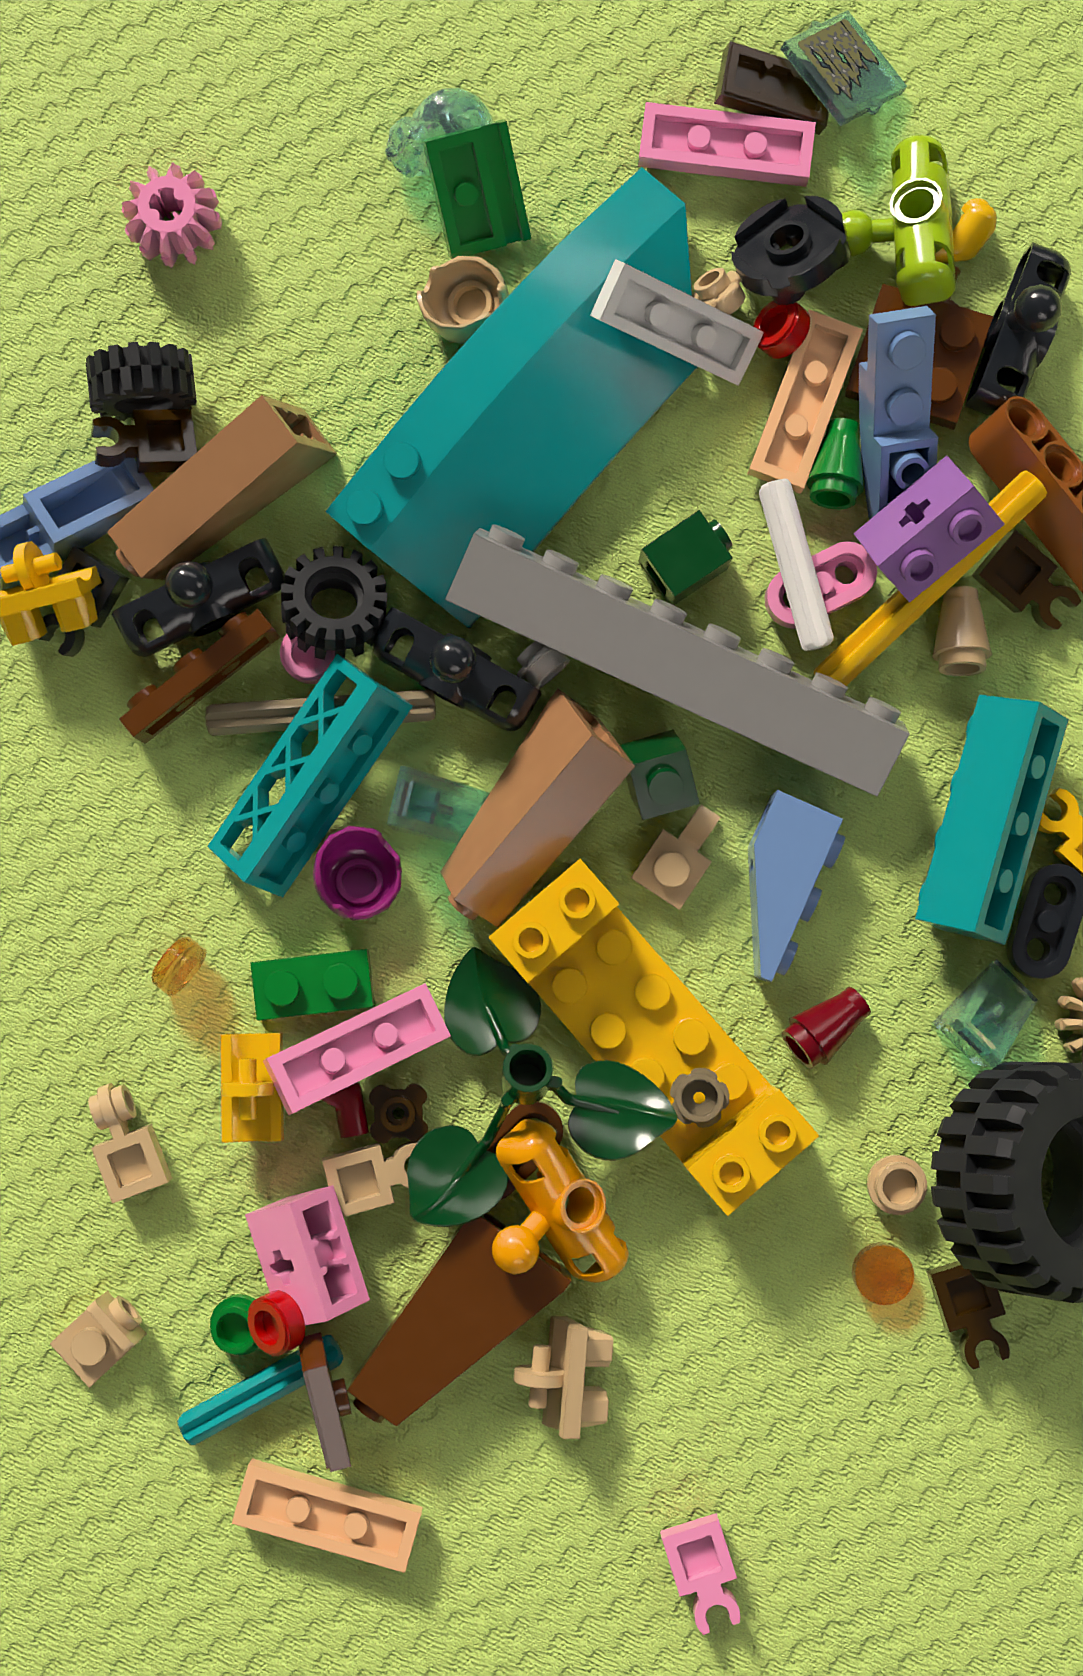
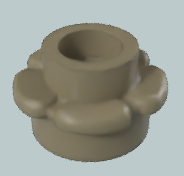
(715, 1094)

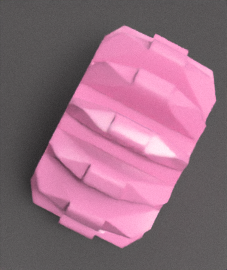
(159, 199)

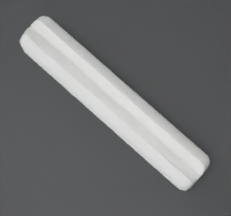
(796, 564)

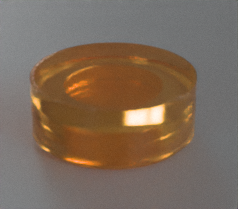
(178, 965)
(882, 1273)

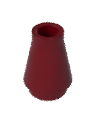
(824, 1028)

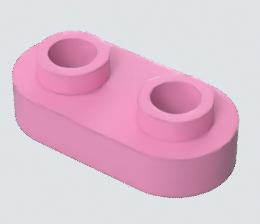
(834, 593)

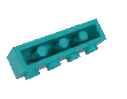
(991, 818)

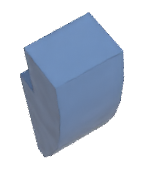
(72, 510)

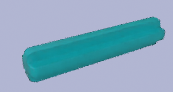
(250, 1395)

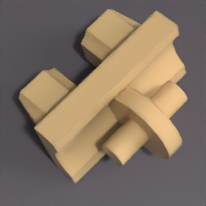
(559, 1376)

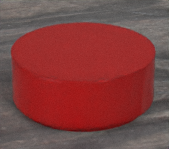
(783, 328)
(276, 1323)

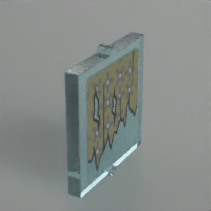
(843, 67)

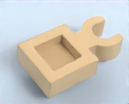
(365, 1178)

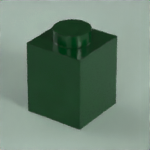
(687, 557)
(661, 775)

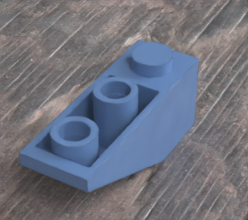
(783, 867)

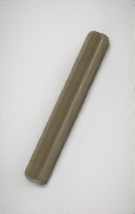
(278, 714)

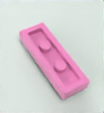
(726, 144)
(356, 1049)

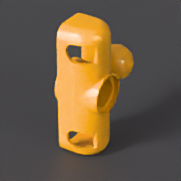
(573, 1231)

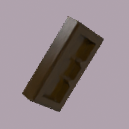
(766, 87)

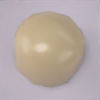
(461, 297)

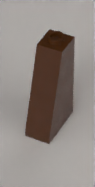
(451, 1322)

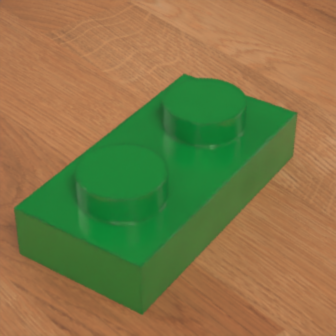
(312, 984)

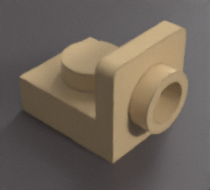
(99, 1337)

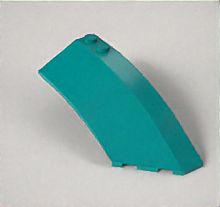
(525, 403)

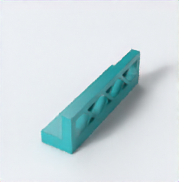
(314, 784)

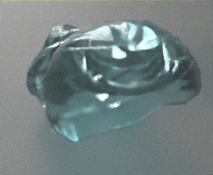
(436, 115)

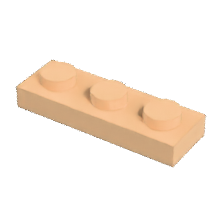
(805, 402)
(327, 1515)

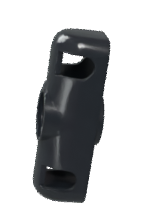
(1021, 329)
(199, 597)
(454, 670)

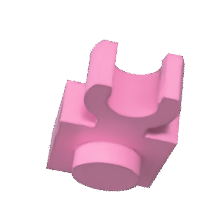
(701, 1565)

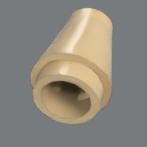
(961, 634)

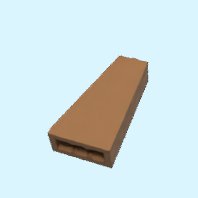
(221, 487)
(535, 809)

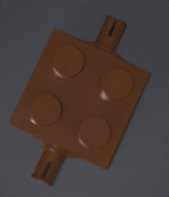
(957, 349)

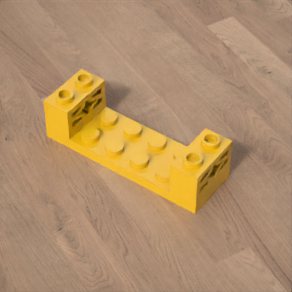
(639, 1013)

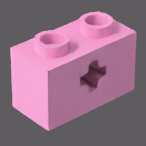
(309, 1253)

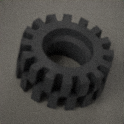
(140, 379)
(333, 573)

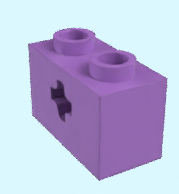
(928, 528)

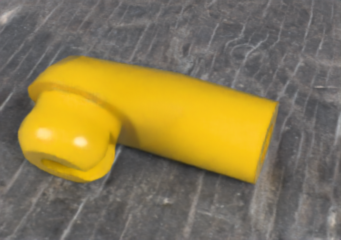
(971, 231)

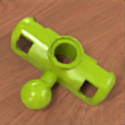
(918, 225)

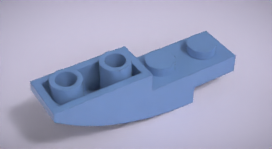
(896, 404)

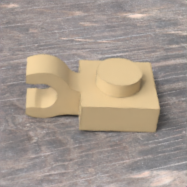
(673, 863)

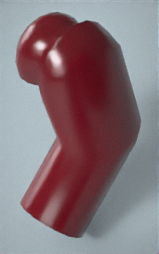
(349, 1111)

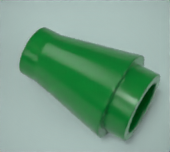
(837, 470)

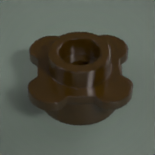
(386, 1125)

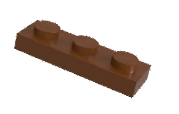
(198, 675)

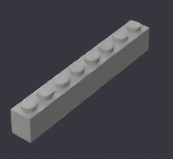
(677, 660)

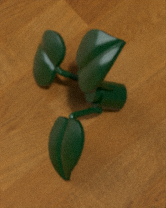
(613, 1114)

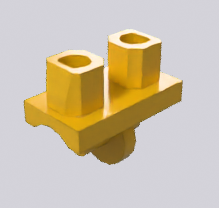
(67, 593)
(248, 1096)

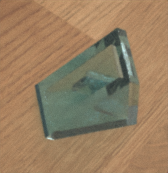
(433, 806)
(987, 1015)

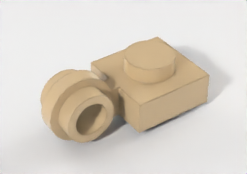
(131, 1159)

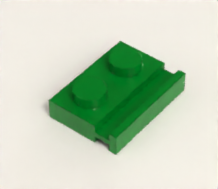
(477, 189)

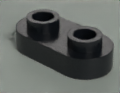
(1051, 924)

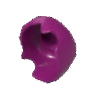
(357, 873)

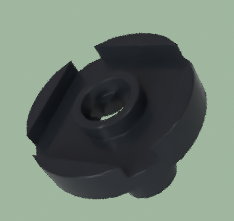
(817, 249)

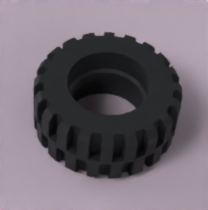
(993, 1177)

